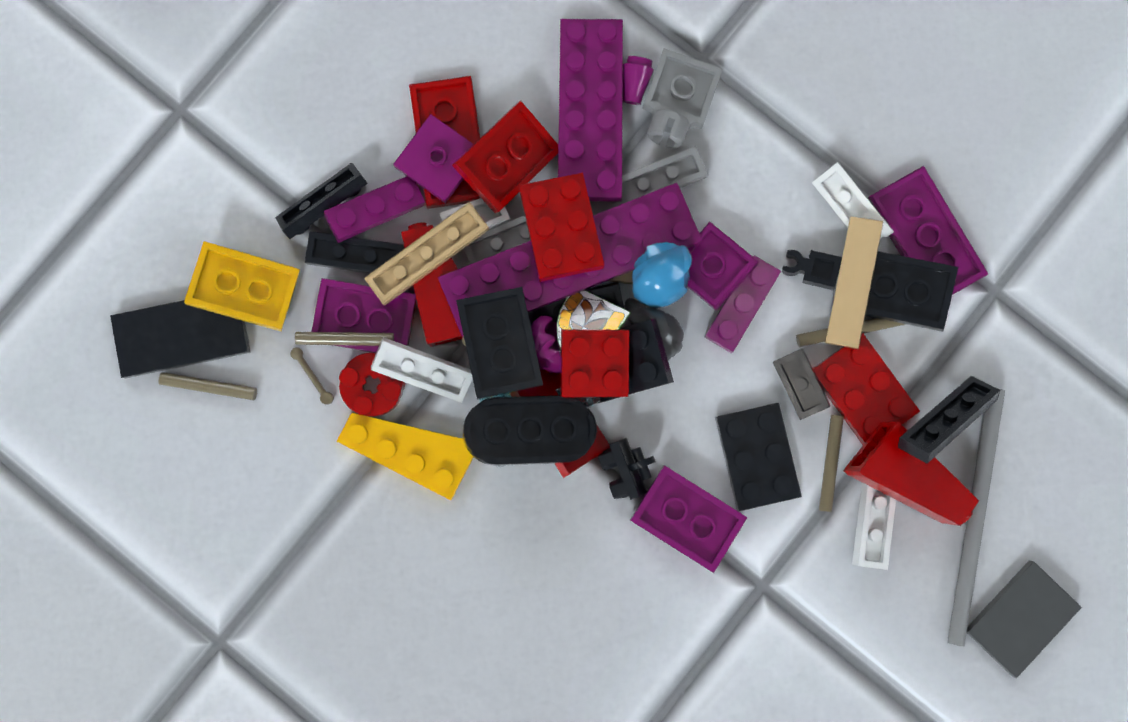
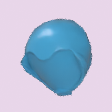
(661, 274)

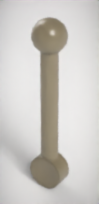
(326, 397)

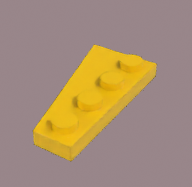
(415, 453)

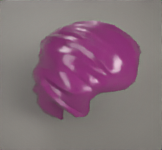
(546, 344)

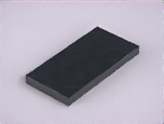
(174, 338)

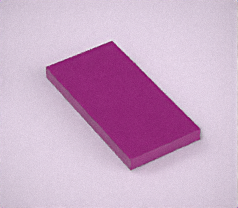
(926, 226)

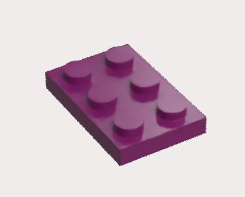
(358, 309)
(688, 518)

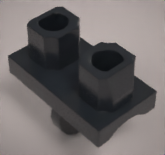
(631, 467)

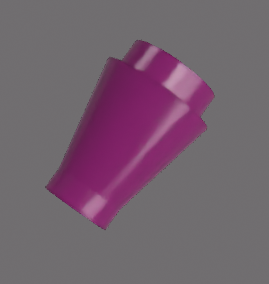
(636, 77)

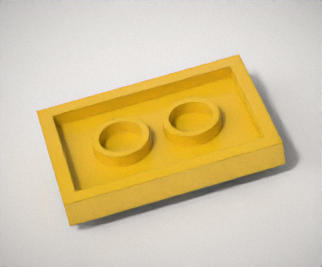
(242, 286)

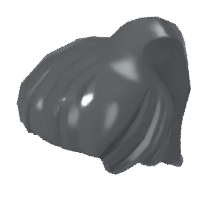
(669, 327)

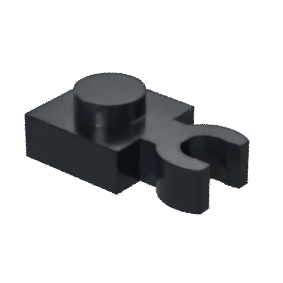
(818, 270)

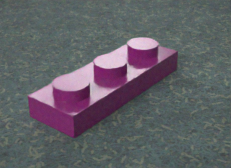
(374, 208)
(742, 306)

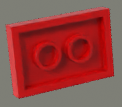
(507, 157)
(561, 227)
(864, 389)

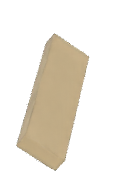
(426, 253)
(854, 282)

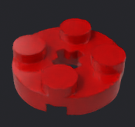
(364, 402)

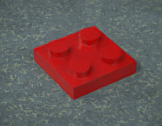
(594, 362)

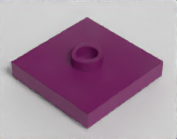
(431, 156)
(717, 266)

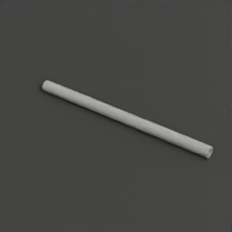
(975, 524)

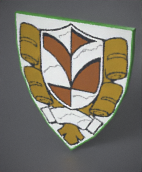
(589, 312)

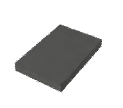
(1023, 619)

